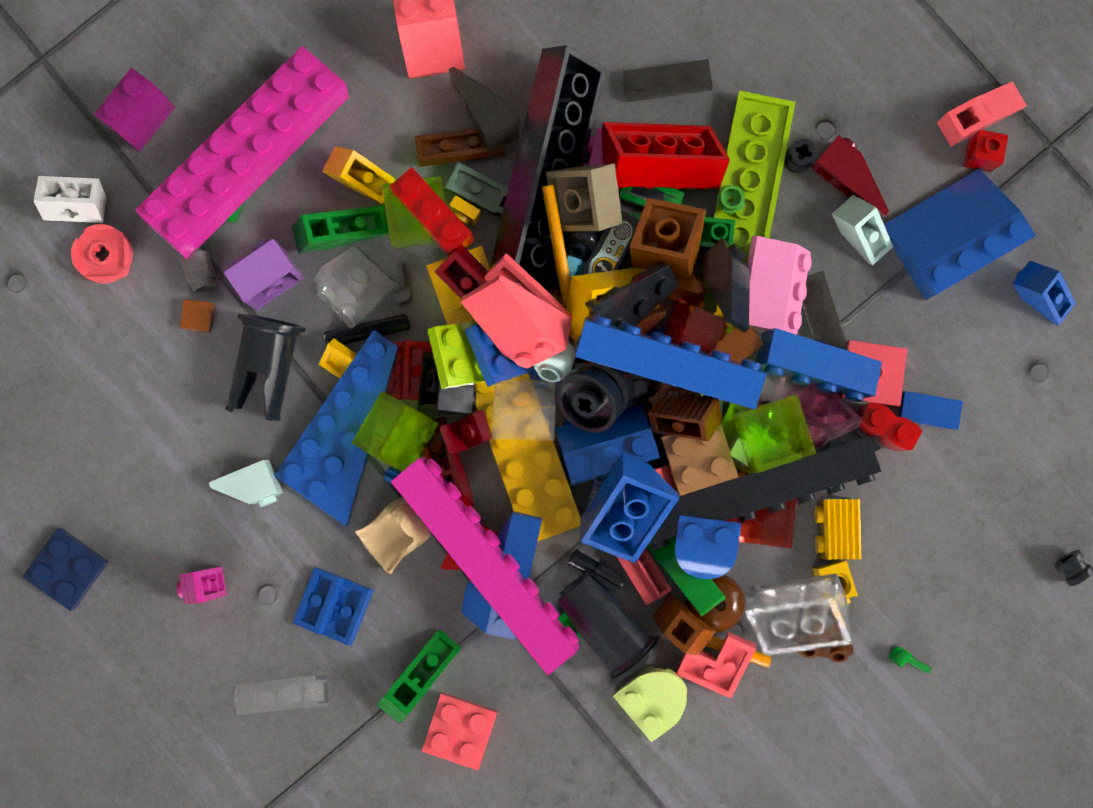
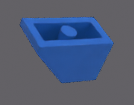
(1045, 291)

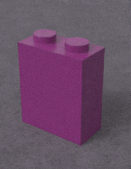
(135, 109)

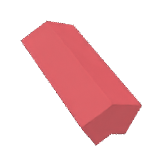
(646, 577)

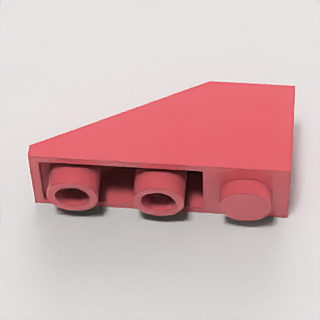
(980, 113)

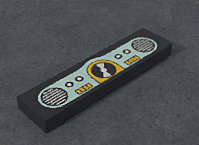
(612, 246)

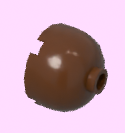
(729, 611)

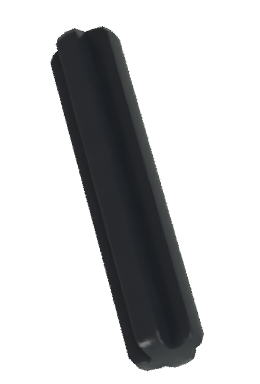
(363, 330)

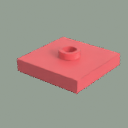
(891, 374)

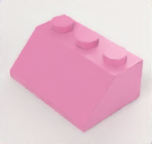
(777, 284)

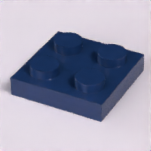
(65, 569)

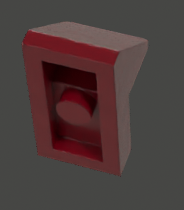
(466, 433)

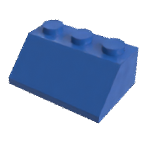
(595, 454)
(627, 509)

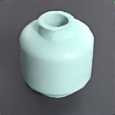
(557, 366)

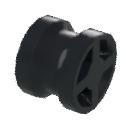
(1074, 568)

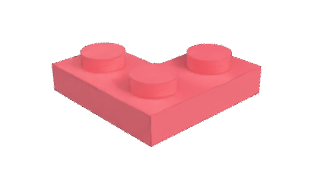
(719, 672)

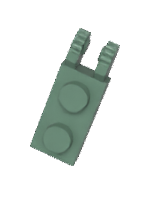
(477, 189)

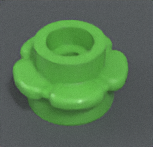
(734, 192)

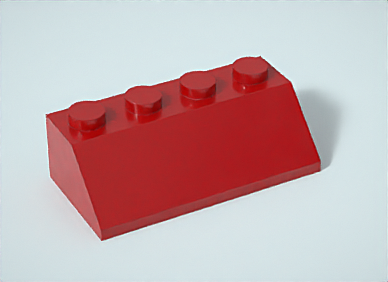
(664, 155)

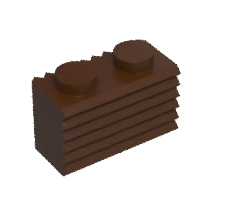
(685, 415)

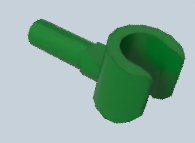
(901, 657)

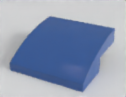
(333, 606)

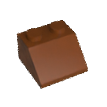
(668, 235)

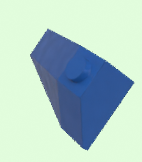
(520, 540)

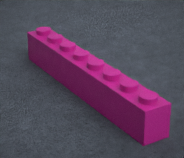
(486, 564)

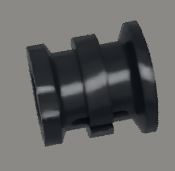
(791, 158)

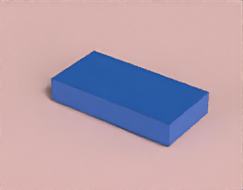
(931, 410)

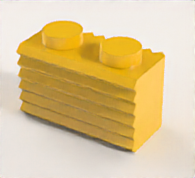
(838, 529)

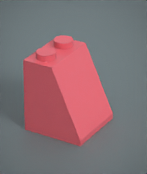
(429, 36)

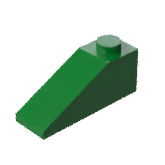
(338, 228)
(419, 676)

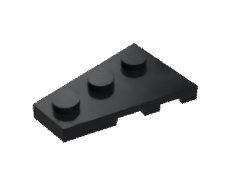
(636, 299)

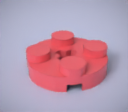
(90, 242)

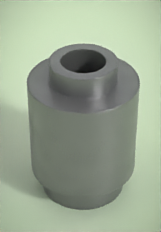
(199, 271)

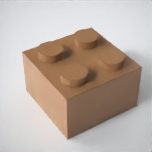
(697, 462)

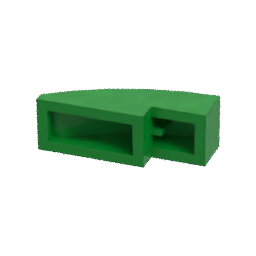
(700, 592)

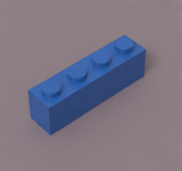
(818, 364)

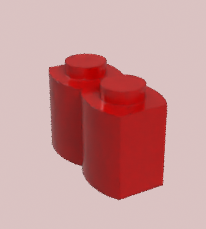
(892, 431)

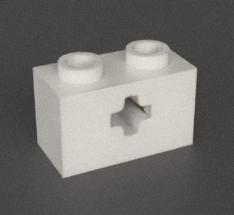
(70, 199)

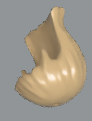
(394, 534)

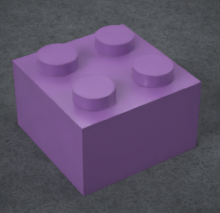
(263, 274)

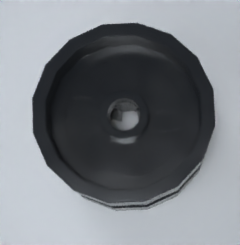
(594, 395)

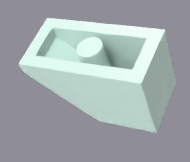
(863, 228)
(251, 484)

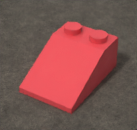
(518, 321)

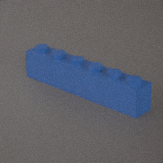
(670, 362)

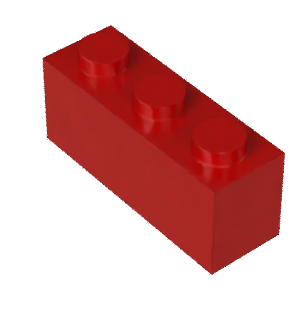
(431, 212)

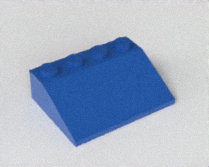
(957, 233)

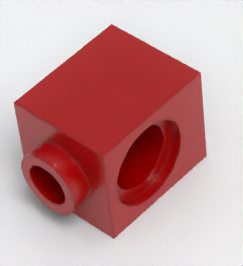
(985, 150)

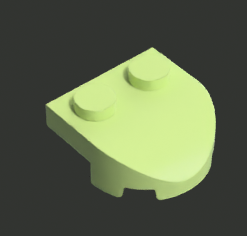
(653, 700)

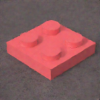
(459, 731)

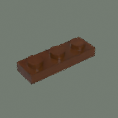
(452, 147)

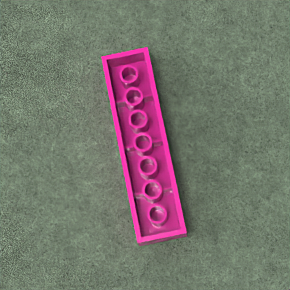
(243, 152)

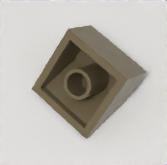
(587, 197)

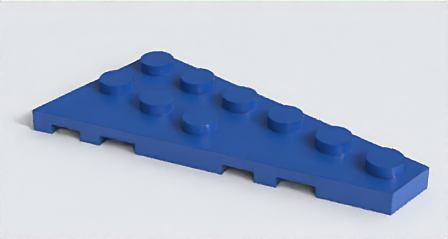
(324, 461)

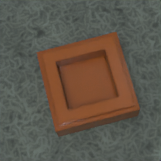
(197, 315)

